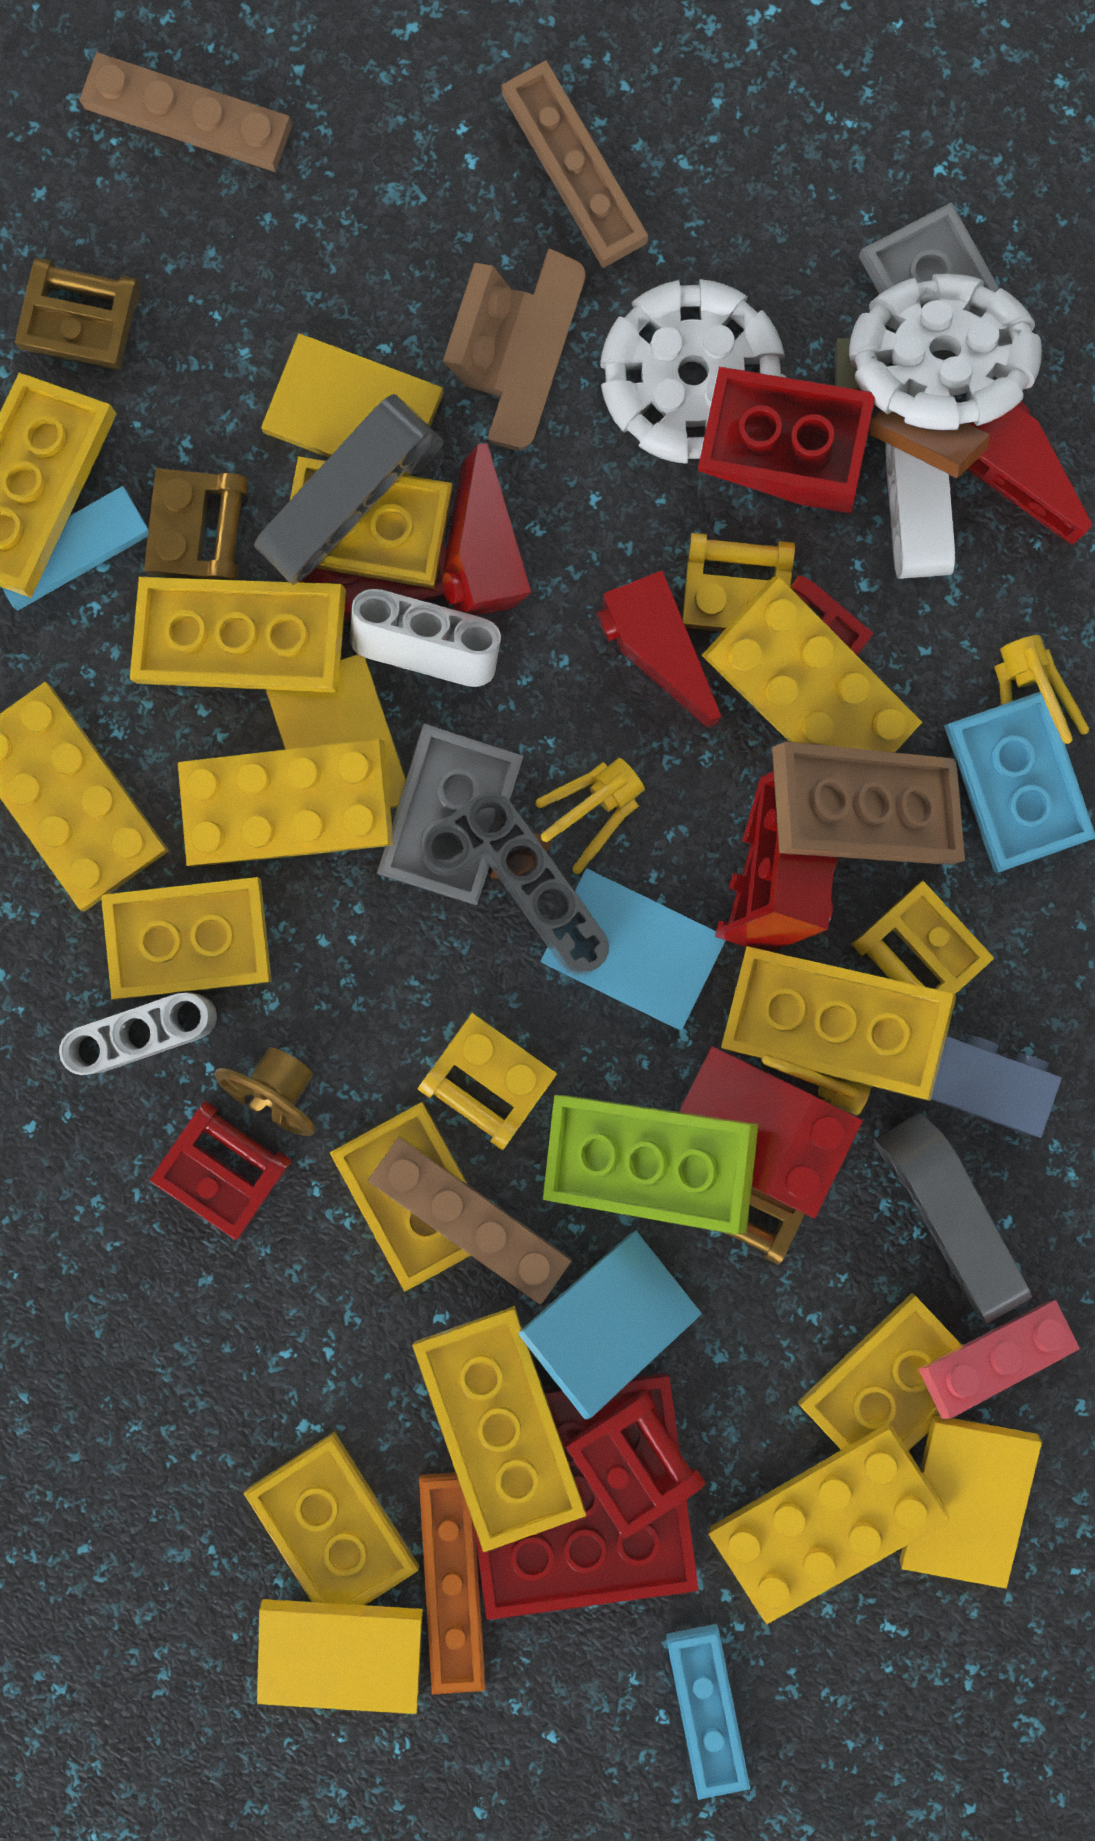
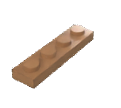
(185, 112)
(574, 164)
(470, 1220)

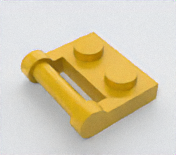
(716, 600)
(932, 935)
(496, 1065)

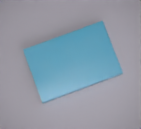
(1019, 782)
(653, 956)
(609, 1324)

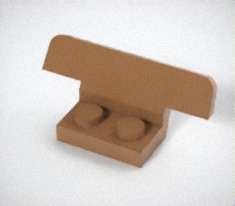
(513, 342)

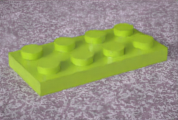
(651, 1163)

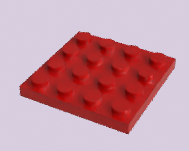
(588, 1557)

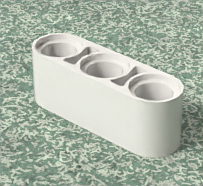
(919, 516)
(424, 637)
(113, 1036)

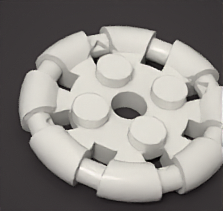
(950, 326)
(672, 345)

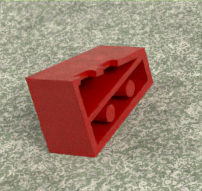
(778, 894)

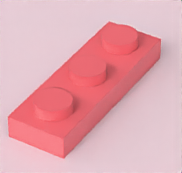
(998, 1359)

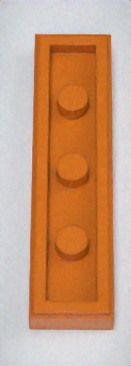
(451, 1586)

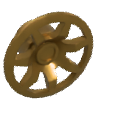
(276, 1084)

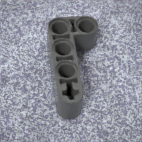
(347, 487)
(524, 889)
(954, 1215)

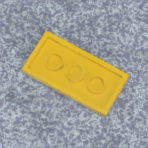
(44, 460)
(238, 634)
(807, 676)
(70, 800)
(285, 803)
(839, 1022)
(499, 1429)
(828, 1523)

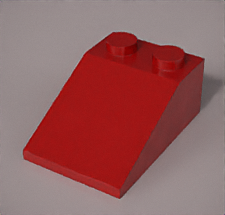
(787, 437)
(797, 1135)

